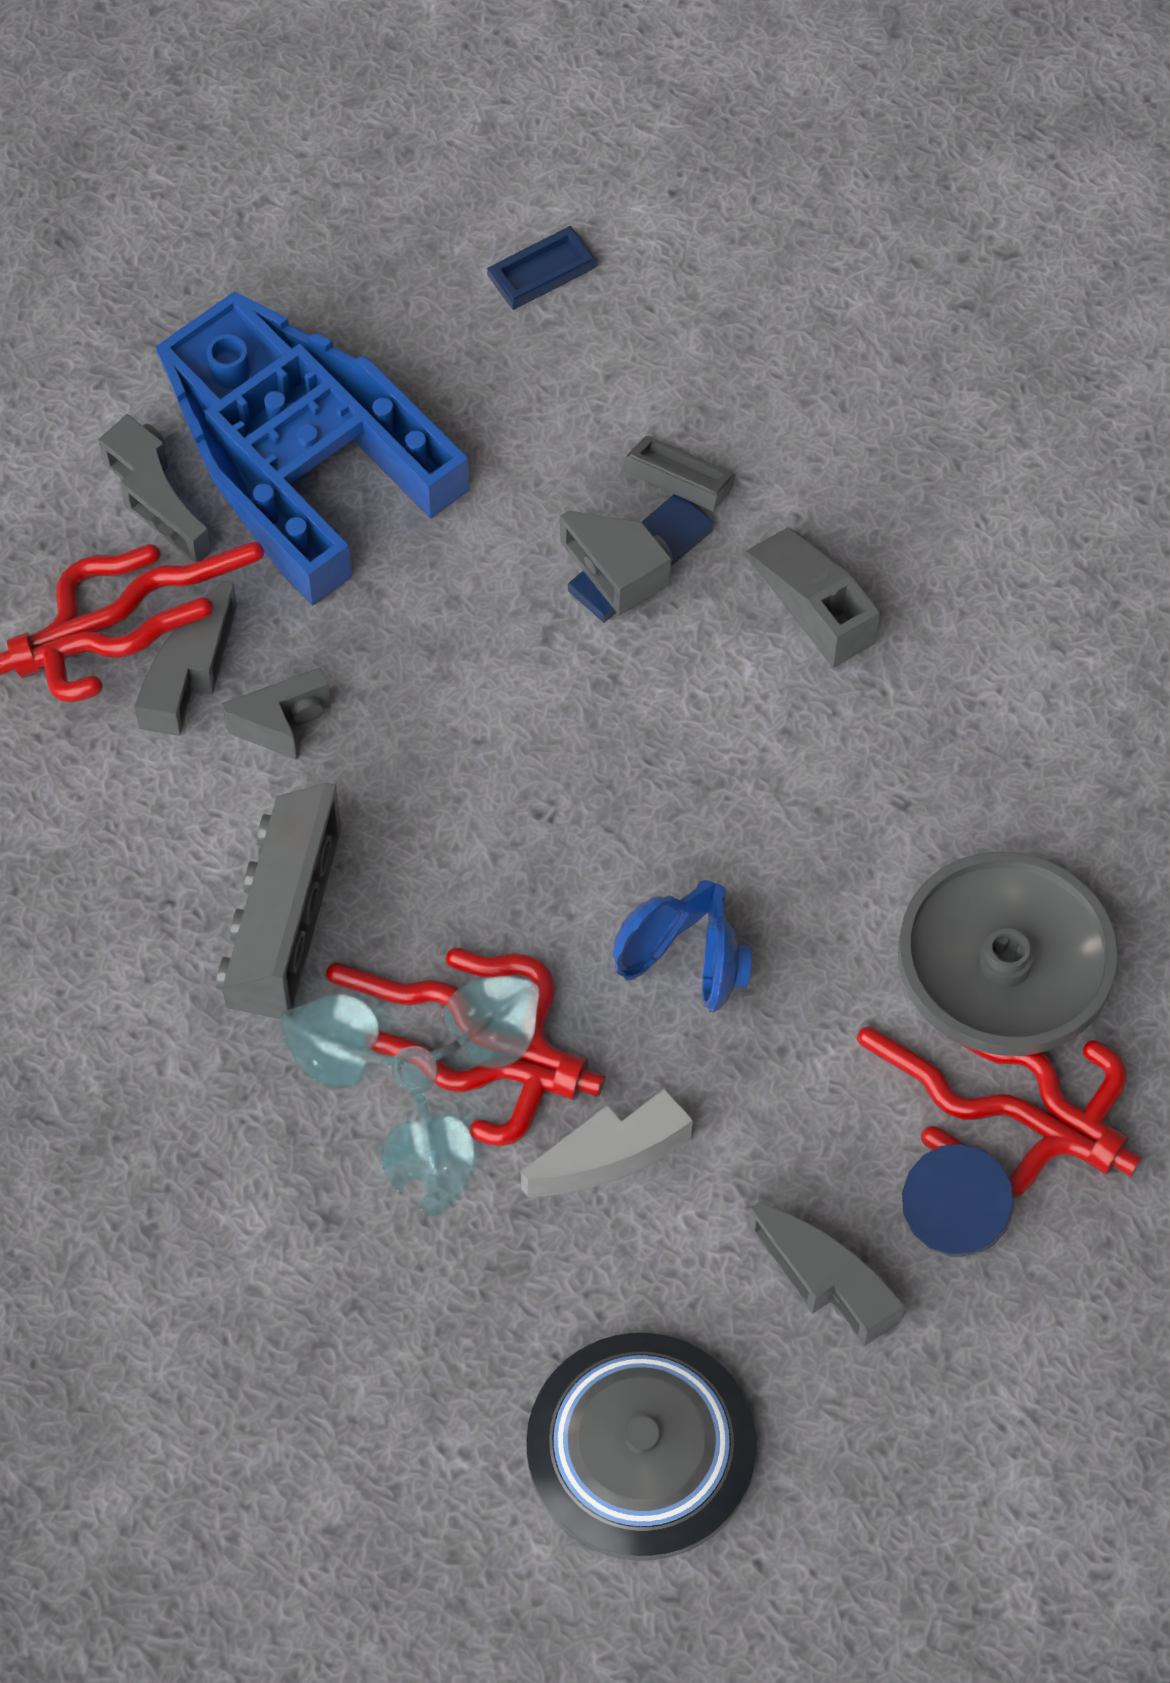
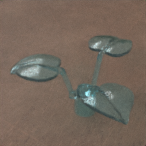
(489, 1018)

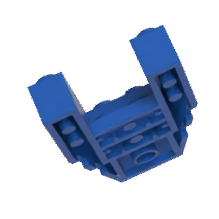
(278, 404)

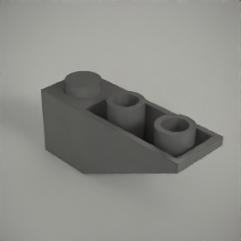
(818, 595)

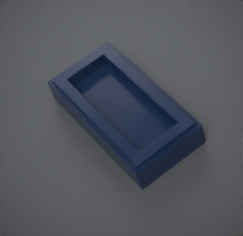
(541, 267)

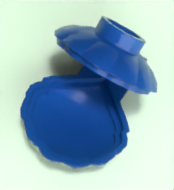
(657, 922)

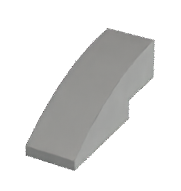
(609, 1148)

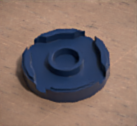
(958, 1200)

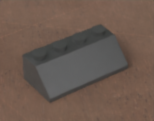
(282, 902)

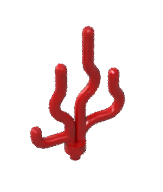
(76, 635)
(540, 1067)
(1069, 1133)

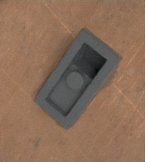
(265, 713)

